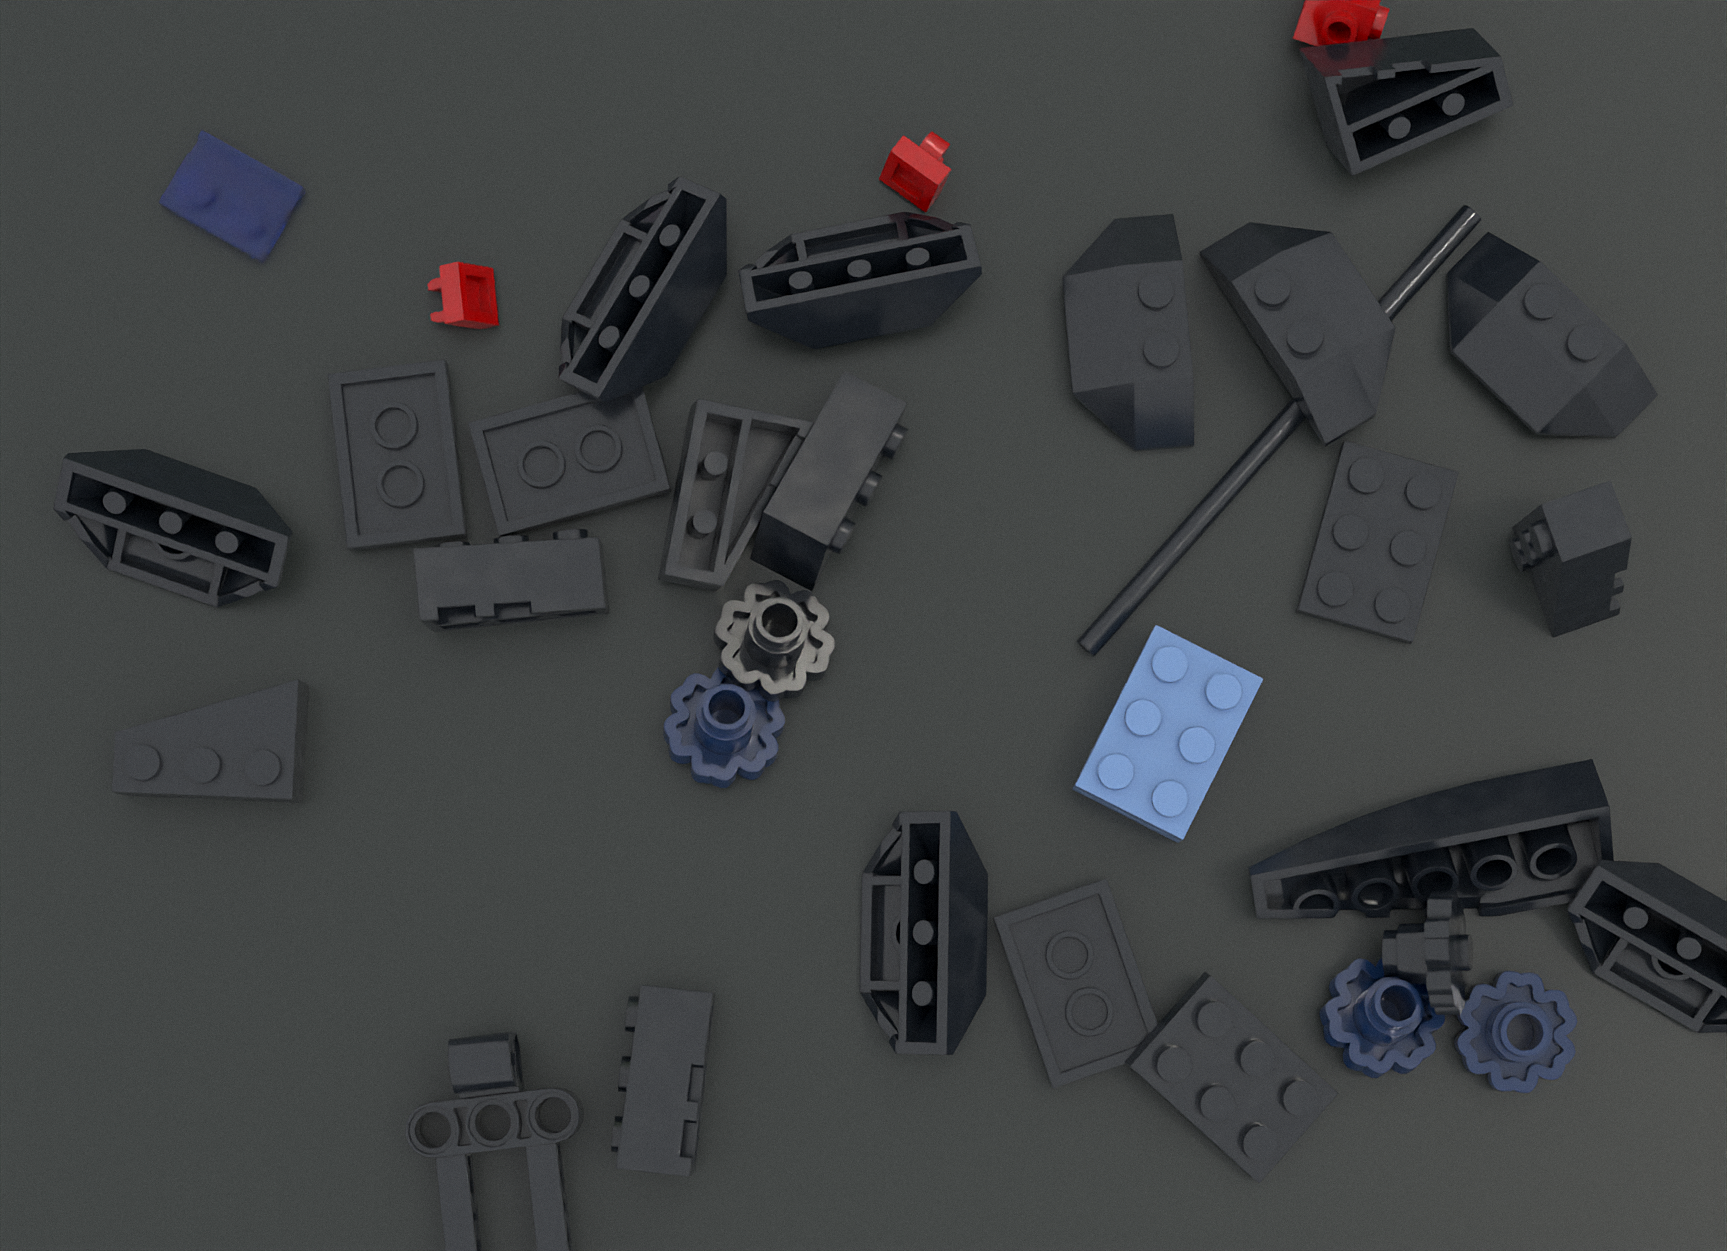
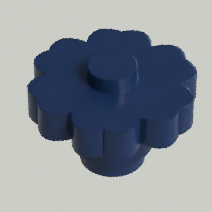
(722, 729)
(1379, 1020)
(1516, 1032)

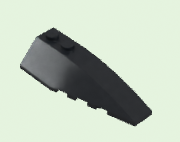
(1494, 841)

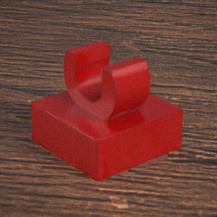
(917, 170)
(466, 296)

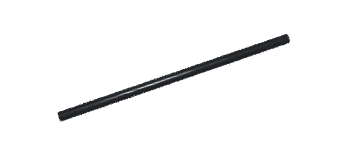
(1261, 450)

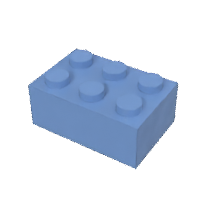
(1167, 734)

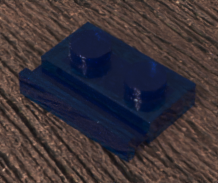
(232, 196)

